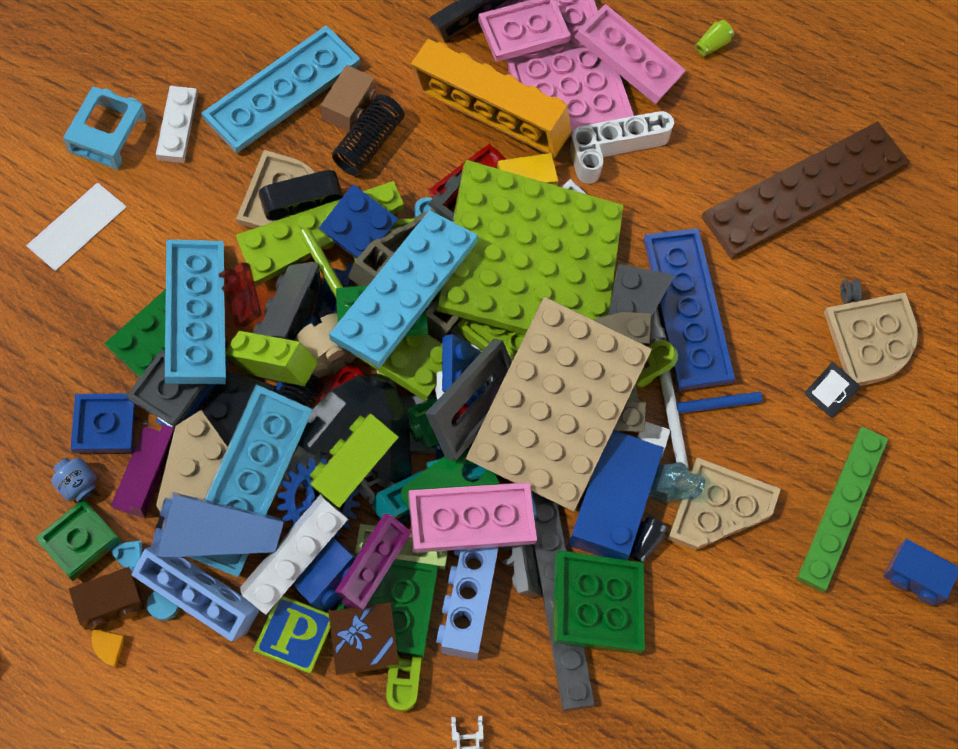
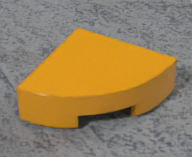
(107, 646)

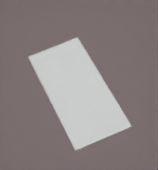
(76, 226)

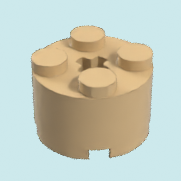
(327, 353)

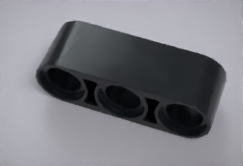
(299, 194)

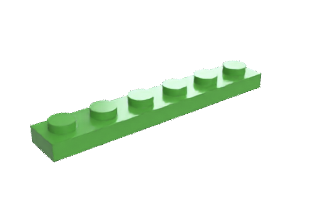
(842, 510)

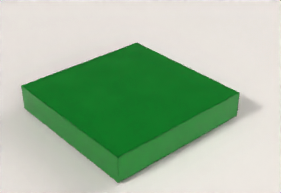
(78, 539)

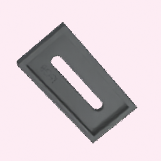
(458, 437)

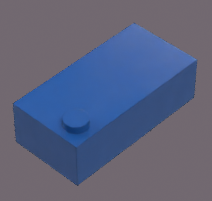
(616, 497)

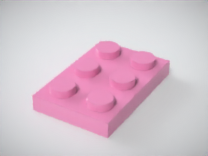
(523, 28)

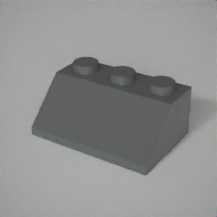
(292, 302)

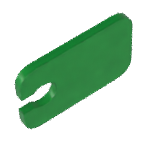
(446, 475)

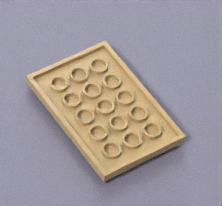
(558, 403)

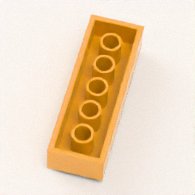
(492, 97)

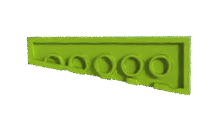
(279, 244)

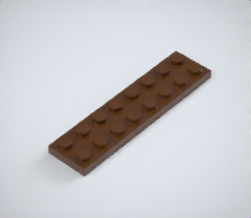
(804, 190)

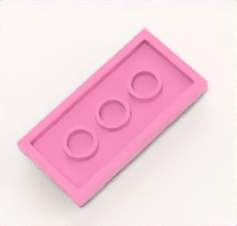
(630, 53)
(472, 517)

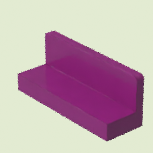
(144, 472)
(372, 562)

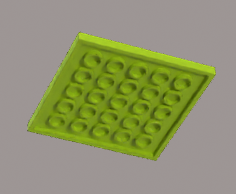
(530, 247)

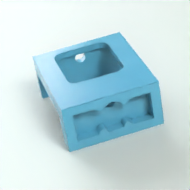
(94, 143)

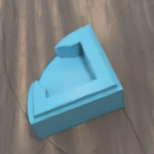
(128, 553)

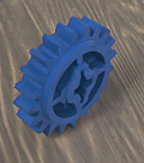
(295, 512)

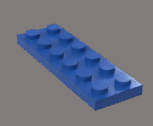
(690, 310)

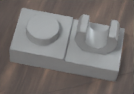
(525, 569)

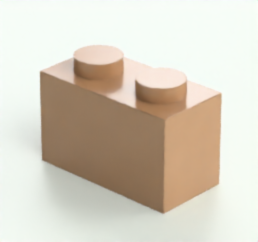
(348, 98)

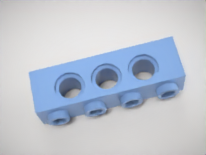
(197, 593)
(467, 641)

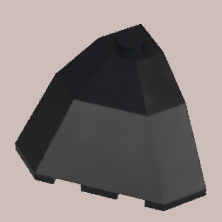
(341, 408)

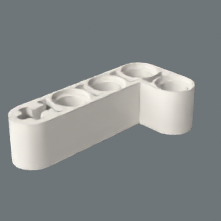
(652, 131)

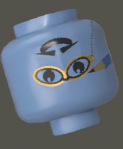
(74, 479)

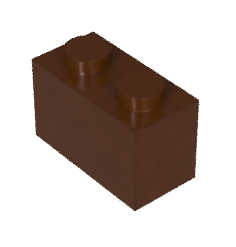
(106, 599)

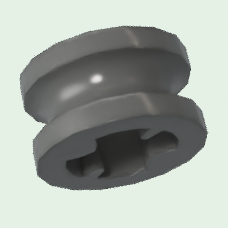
(850, 291)

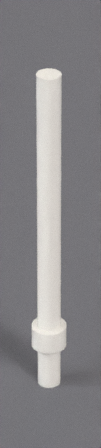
(658, 333)

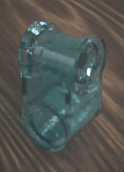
(676, 483)

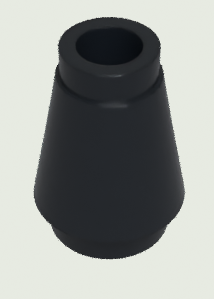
(648, 538)

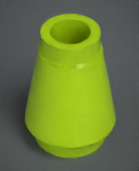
(716, 37)

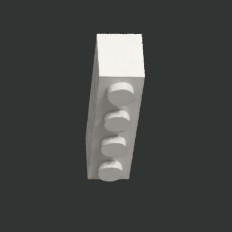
(293, 554)

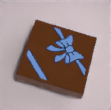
(363, 638)

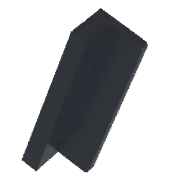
(462, 15)

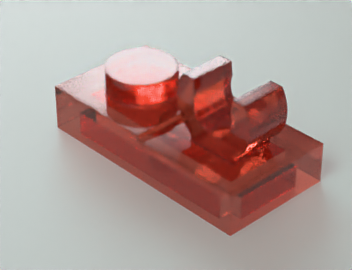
(242, 294)

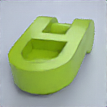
(661, 358)
(403, 693)

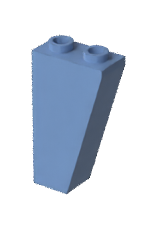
(212, 528)

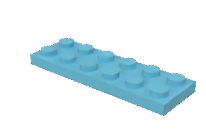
(280, 89)
(403, 288)
(194, 312)
(256, 461)

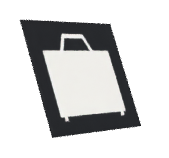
(832, 389)

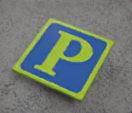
(294, 634)

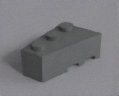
(638, 289)

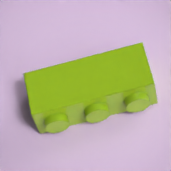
(271, 358)
(352, 459)

